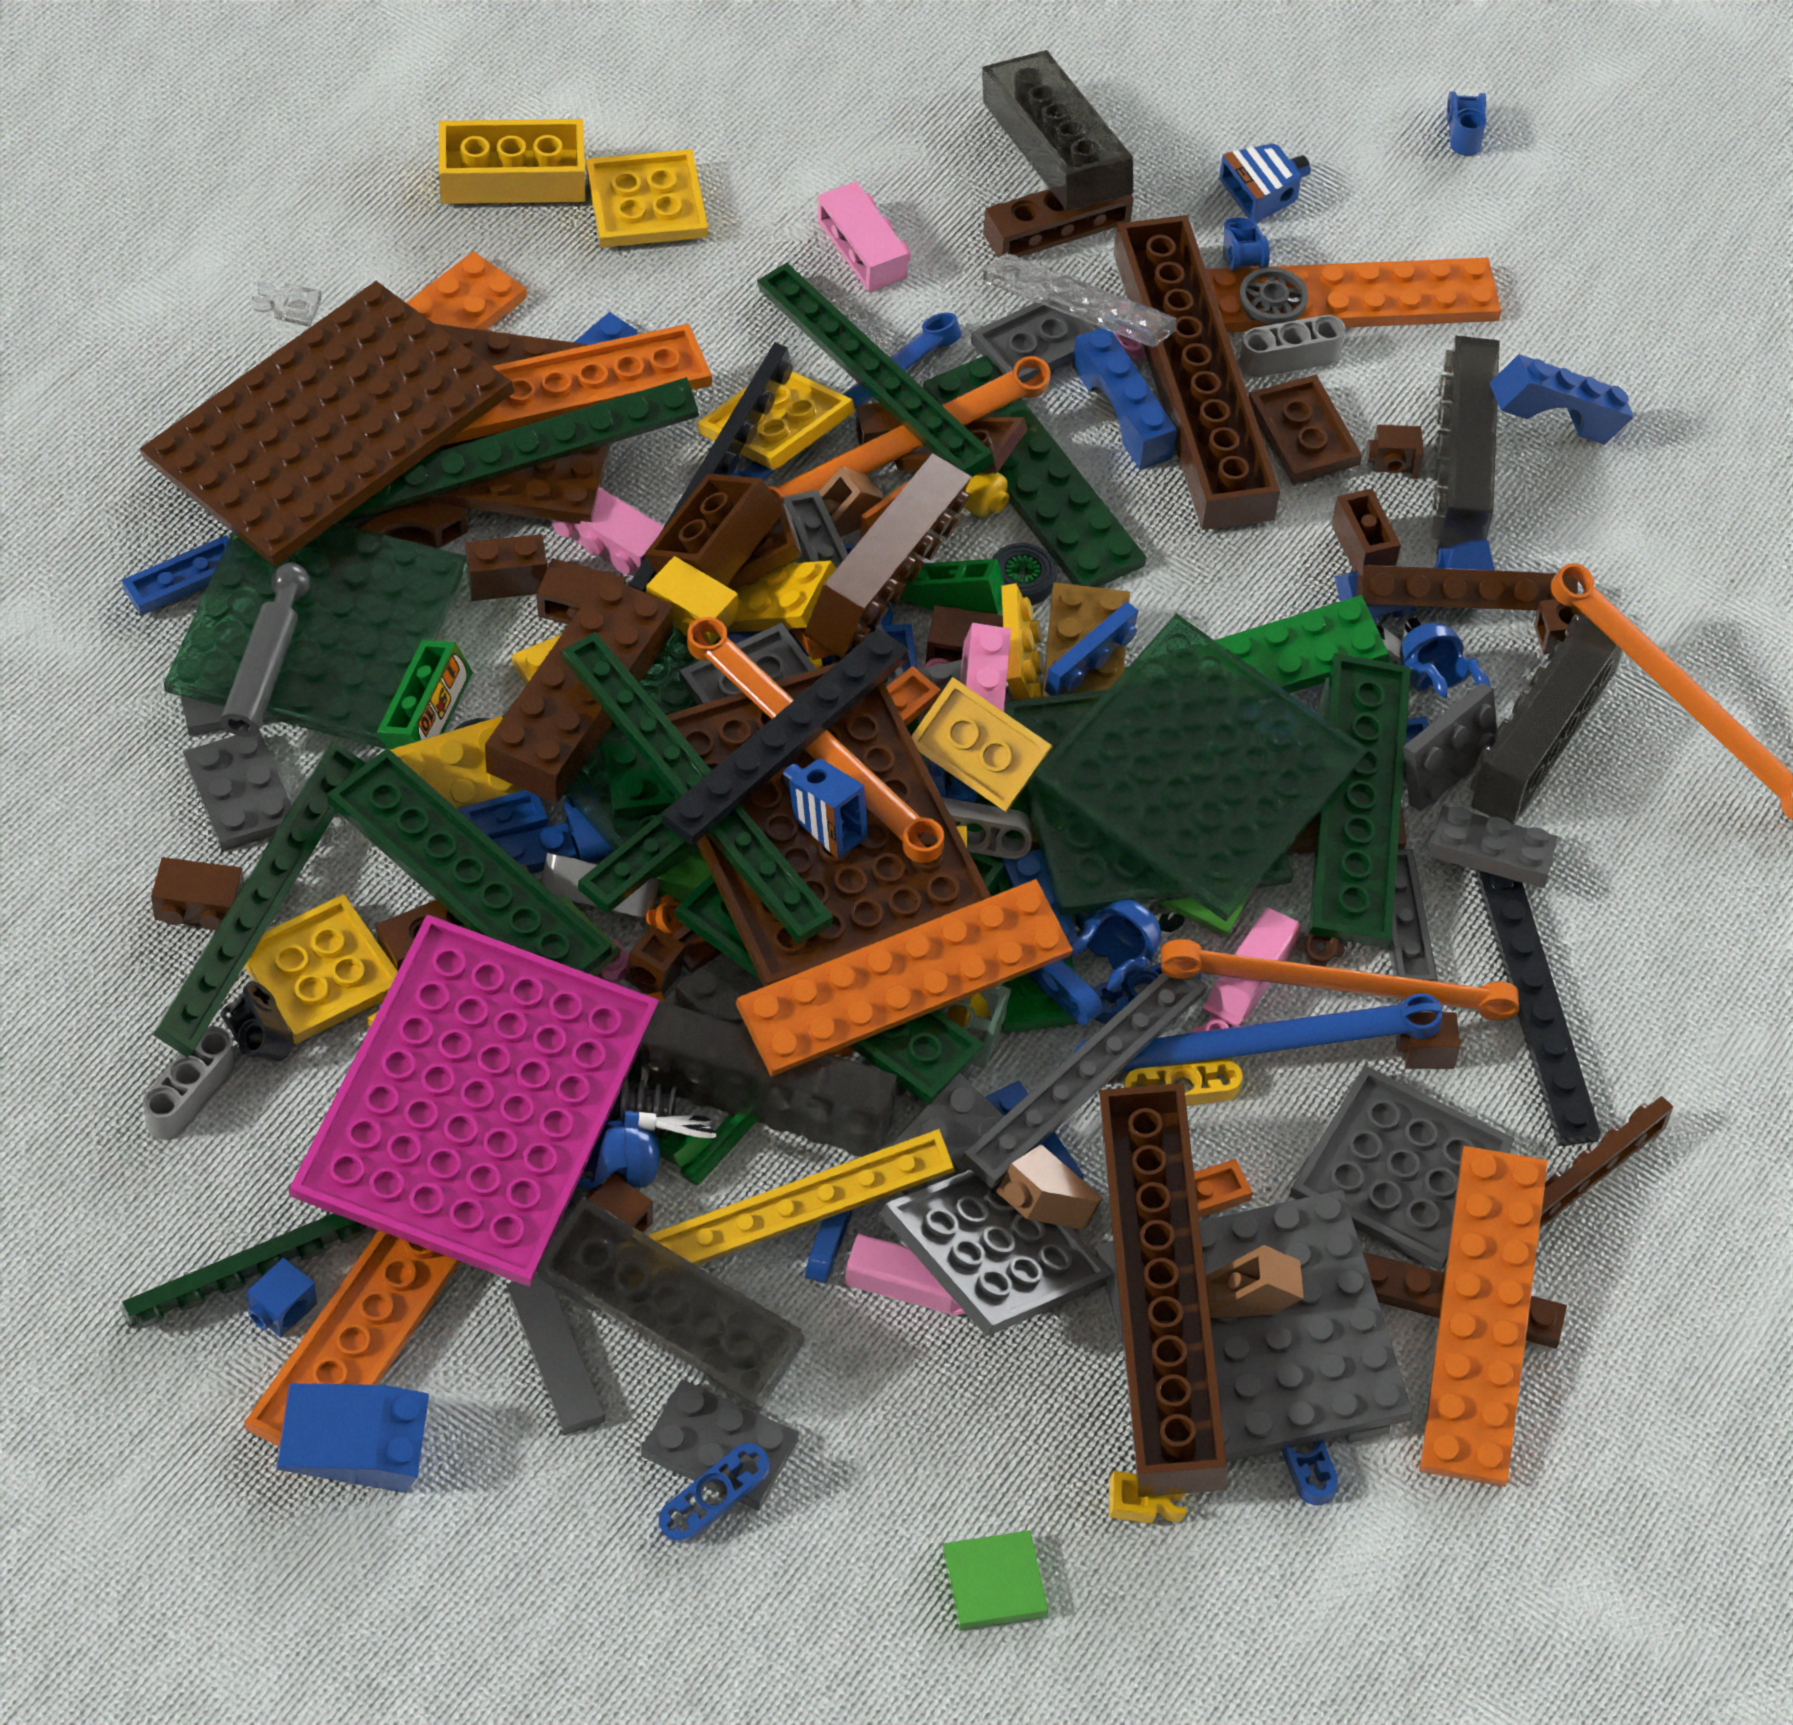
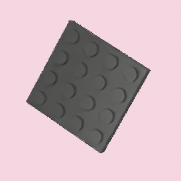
(1396, 1164)
(992, 1255)

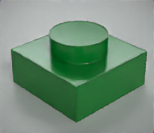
(681, 1148)

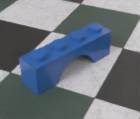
(1534, 386)
(1142, 420)
(1465, 555)

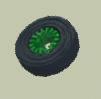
(1036, 563)

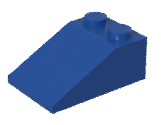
(354, 1434)

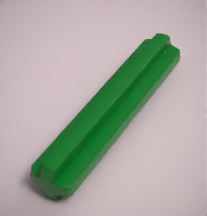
(727, 1136)

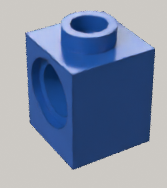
(281, 1298)

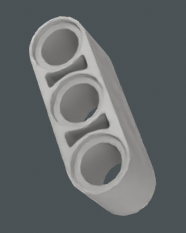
(1292, 345)
(995, 824)
(562, 877)
(183, 1099)

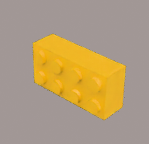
(511, 161)

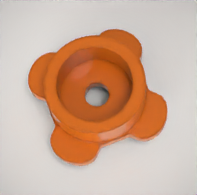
(665, 909)

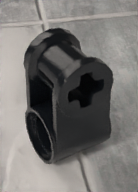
(258, 1024)

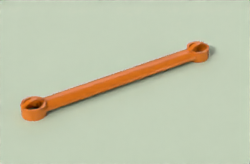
(901, 441)
(1676, 682)
(773, 699)
(1186, 959)

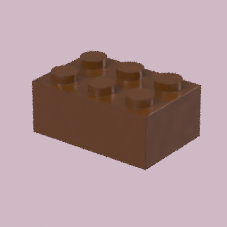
(717, 526)

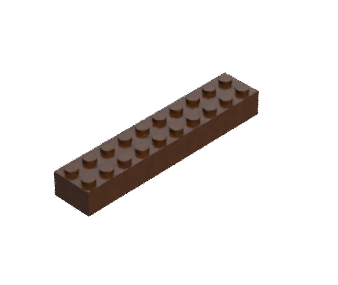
(1198, 375)
(1162, 1291)

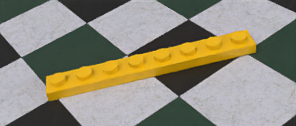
(809, 1200)

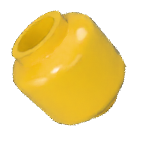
(987, 494)

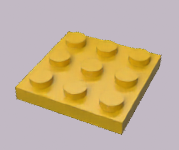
(646, 198)
(798, 418)
(321, 968)

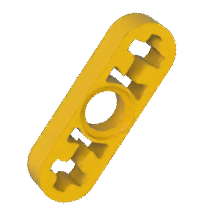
(1194, 1072)

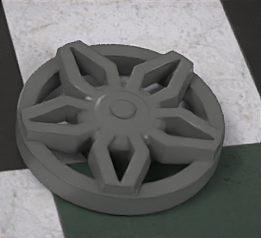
(1273, 295)

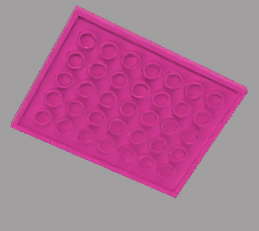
(475, 1100)

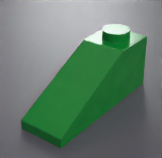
(958, 584)

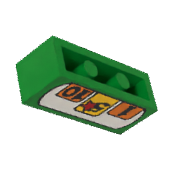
(426, 694)

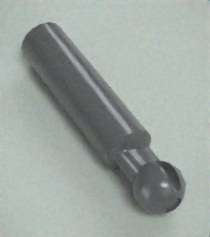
(265, 653)

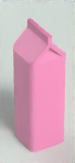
(1270, 938)
(897, 1274)

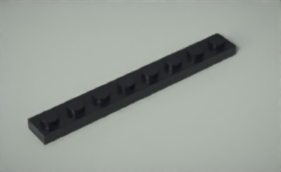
(737, 432)
(784, 737)
(1539, 1010)

